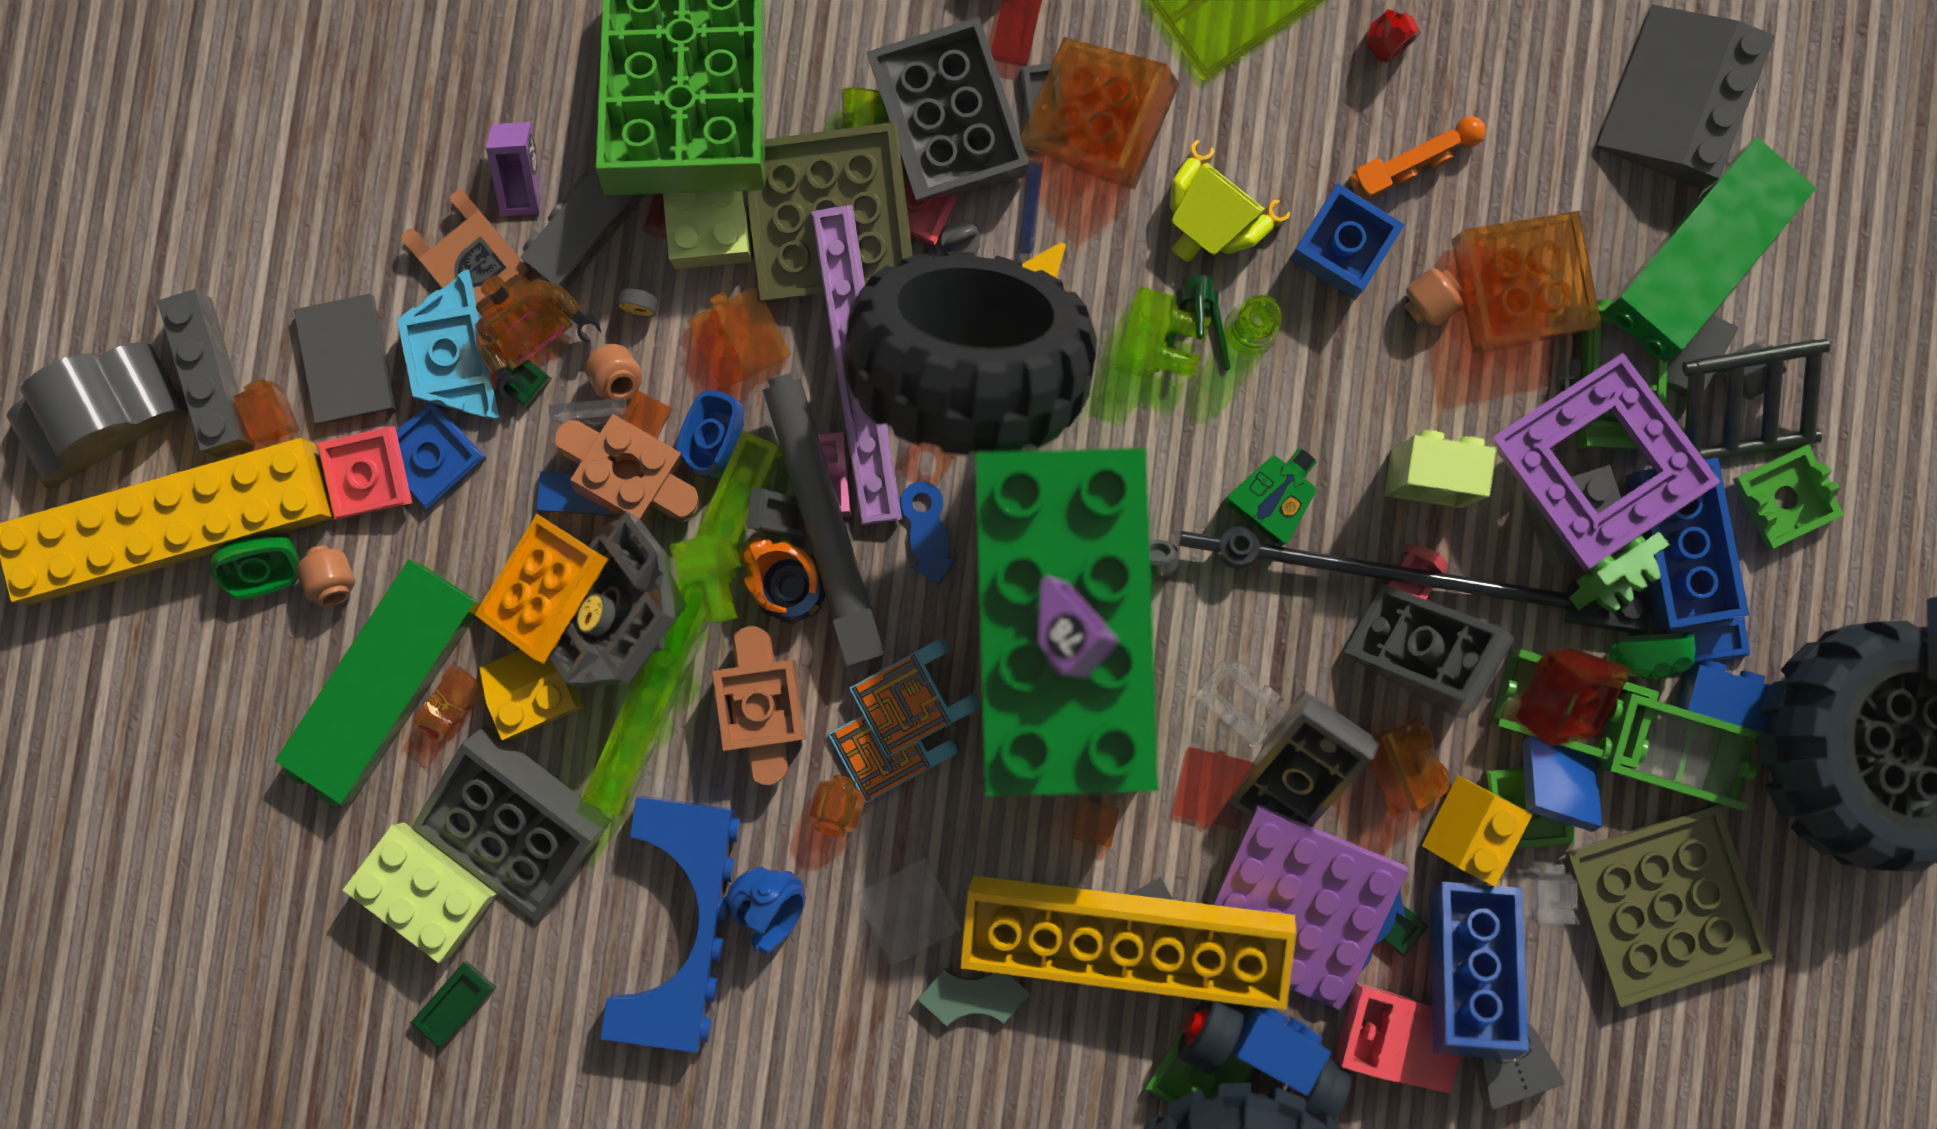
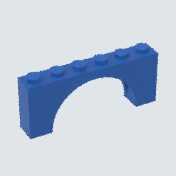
(676, 1011)

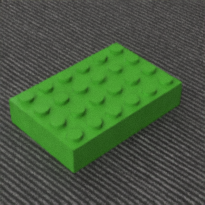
(681, 96)

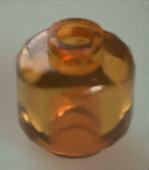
(836, 806)

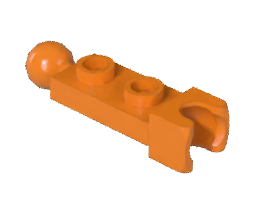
(1377, 177)

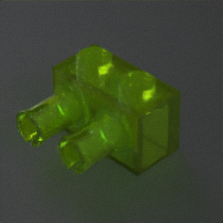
(1143, 342)
(709, 565)

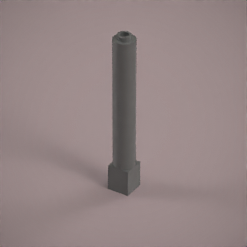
(823, 520)

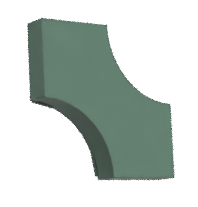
(957, 996)

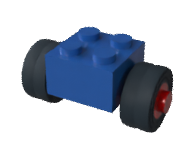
(1268, 1042)

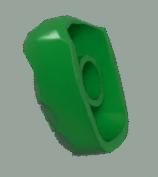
(254, 566)
(1655, 654)

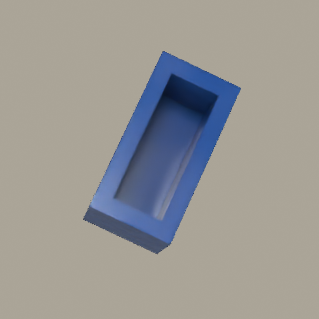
(1725, 696)

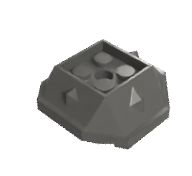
(645, 609)

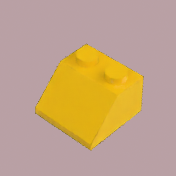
(526, 694)
(1477, 830)

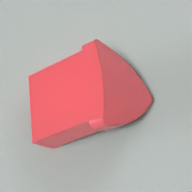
(1419, 558)

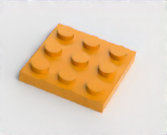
(540, 588)

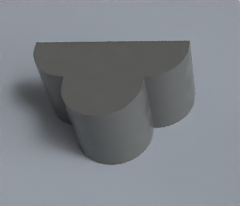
(92, 408)
(1429, 649)
(1305, 762)

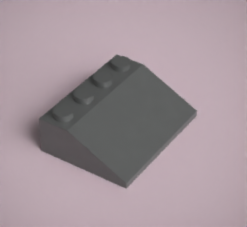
(1685, 94)
(949, 111)
(510, 822)

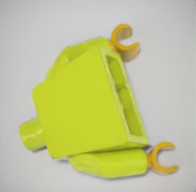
(1215, 211)

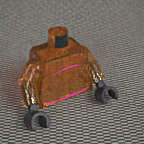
(521, 320)

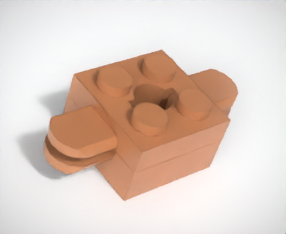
(626, 470)
(759, 705)

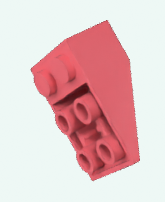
(1393, 1040)

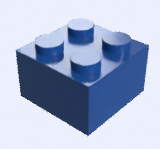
(1346, 241)

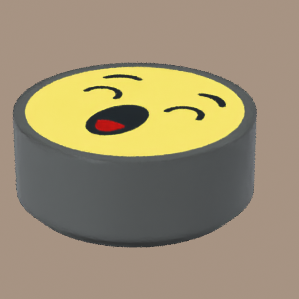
(637, 302)
(595, 615)

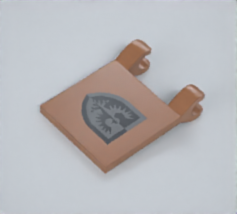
(470, 247)

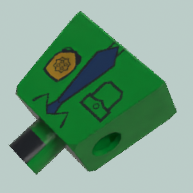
(1275, 496)

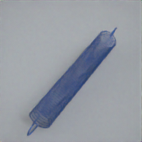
(1032, 177)

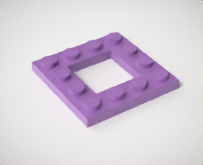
(1590, 534)

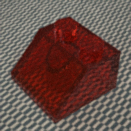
(1571, 696)

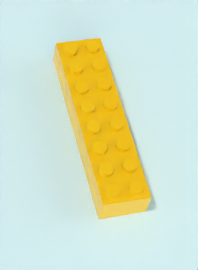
(163, 521)
(1129, 942)

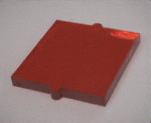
(1208, 785)

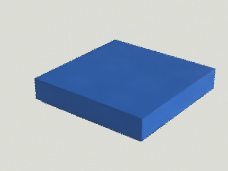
(435, 454)
(1561, 784)

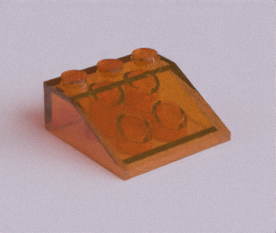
(1101, 111)
(1525, 281)

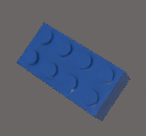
(1701, 564)
(1478, 971)

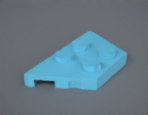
(443, 354)

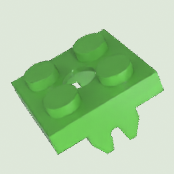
(1814, 493)
(1620, 574)

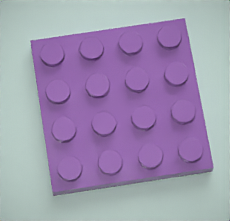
(1329, 886)

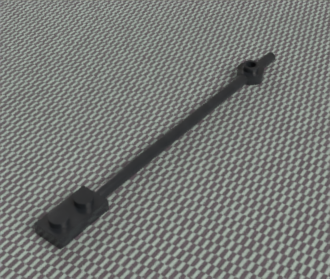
(1629, 618)

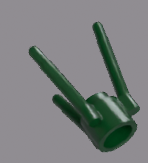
(1200, 298)

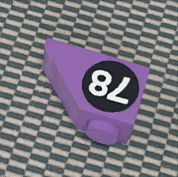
(514, 168)
(1071, 630)

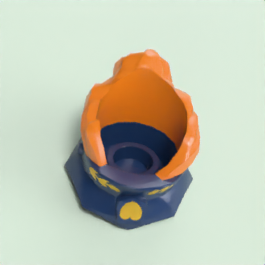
(782, 579)

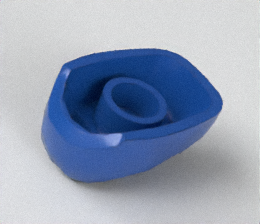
(710, 433)

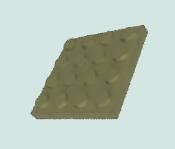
(822, 173)
(1668, 905)

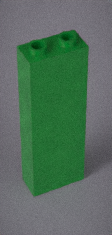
(1710, 250)
(377, 684)

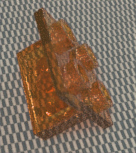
(738, 337)
(1409, 767)

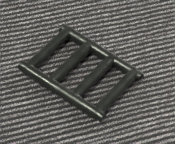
(1734, 364)

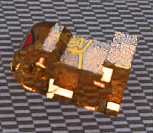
(448, 704)

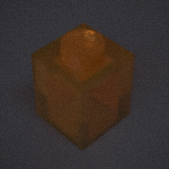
(265, 411)

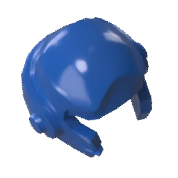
(767, 904)

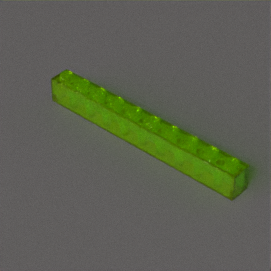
(663, 674)

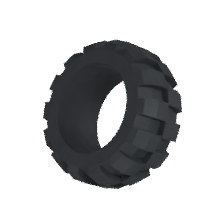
(969, 353)

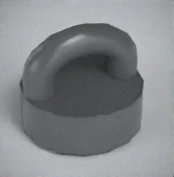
(960, 237)
(1163, 559)

